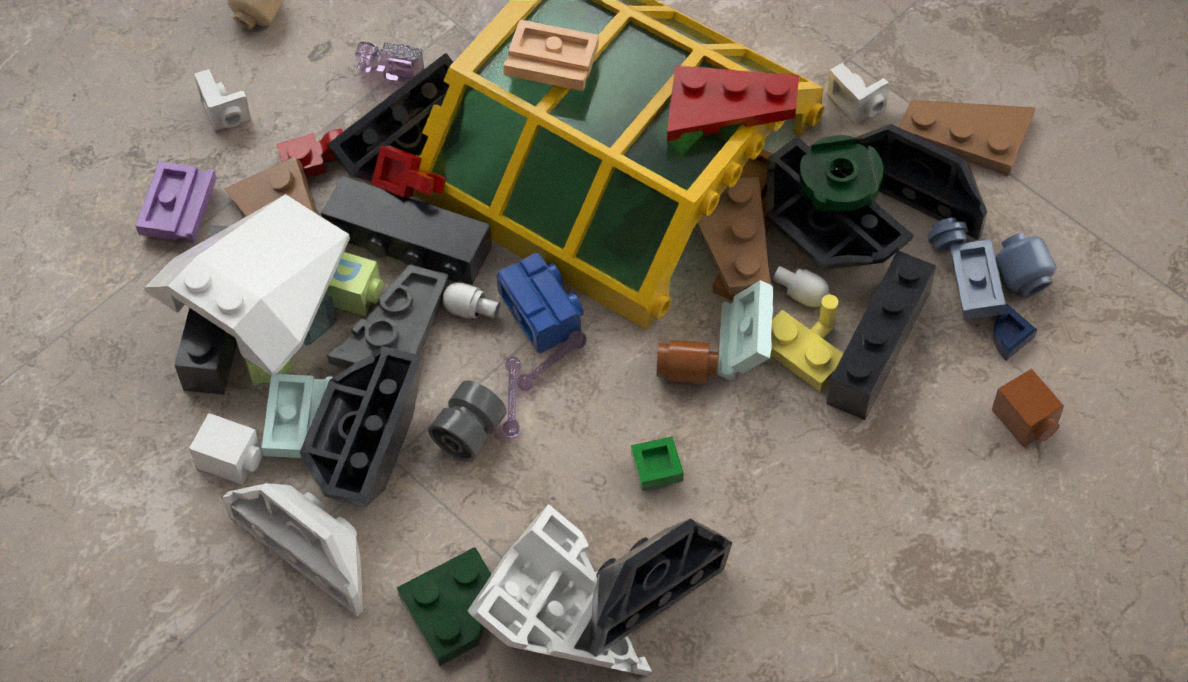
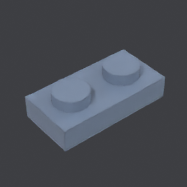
(977, 279)

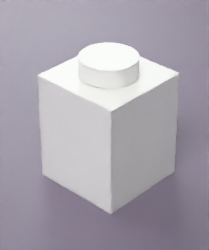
(226, 449)

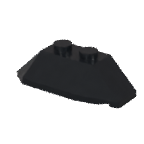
(393, 122)
(927, 177)
(829, 237)
(362, 425)
(653, 579)

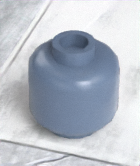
(1025, 264)

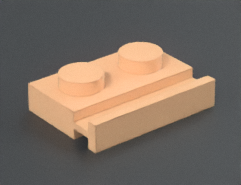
(551, 55)

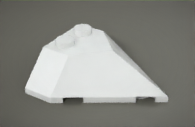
(544, 597)

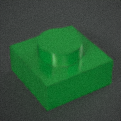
(657, 463)

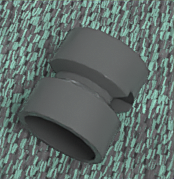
(467, 421)

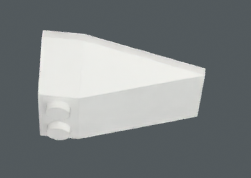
(258, 279)

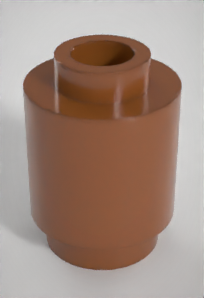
(686, 361)

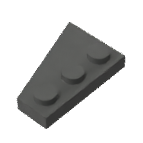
(399, 319)

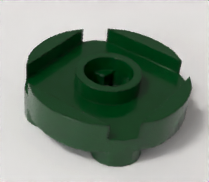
(837, 193)

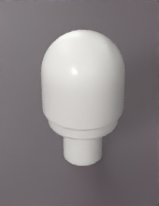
(803, 286)
(469, 302)

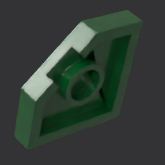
(441, 602)

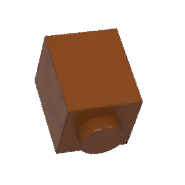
(1028, 408)

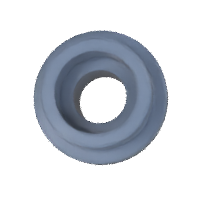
(947, 233)

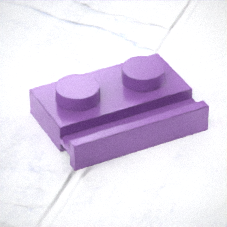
(175, 202)

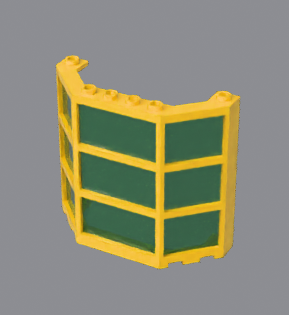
(592, 168)

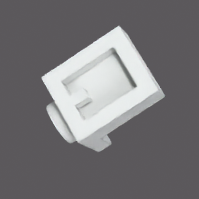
(853, 97)
(222, 109)

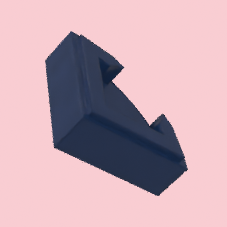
(1012, 332)

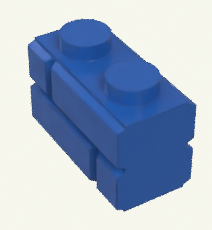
(539, 302)

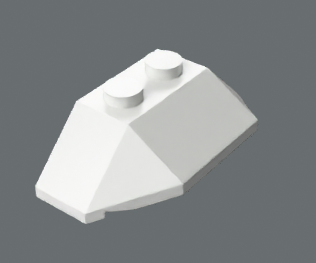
(303, 536)

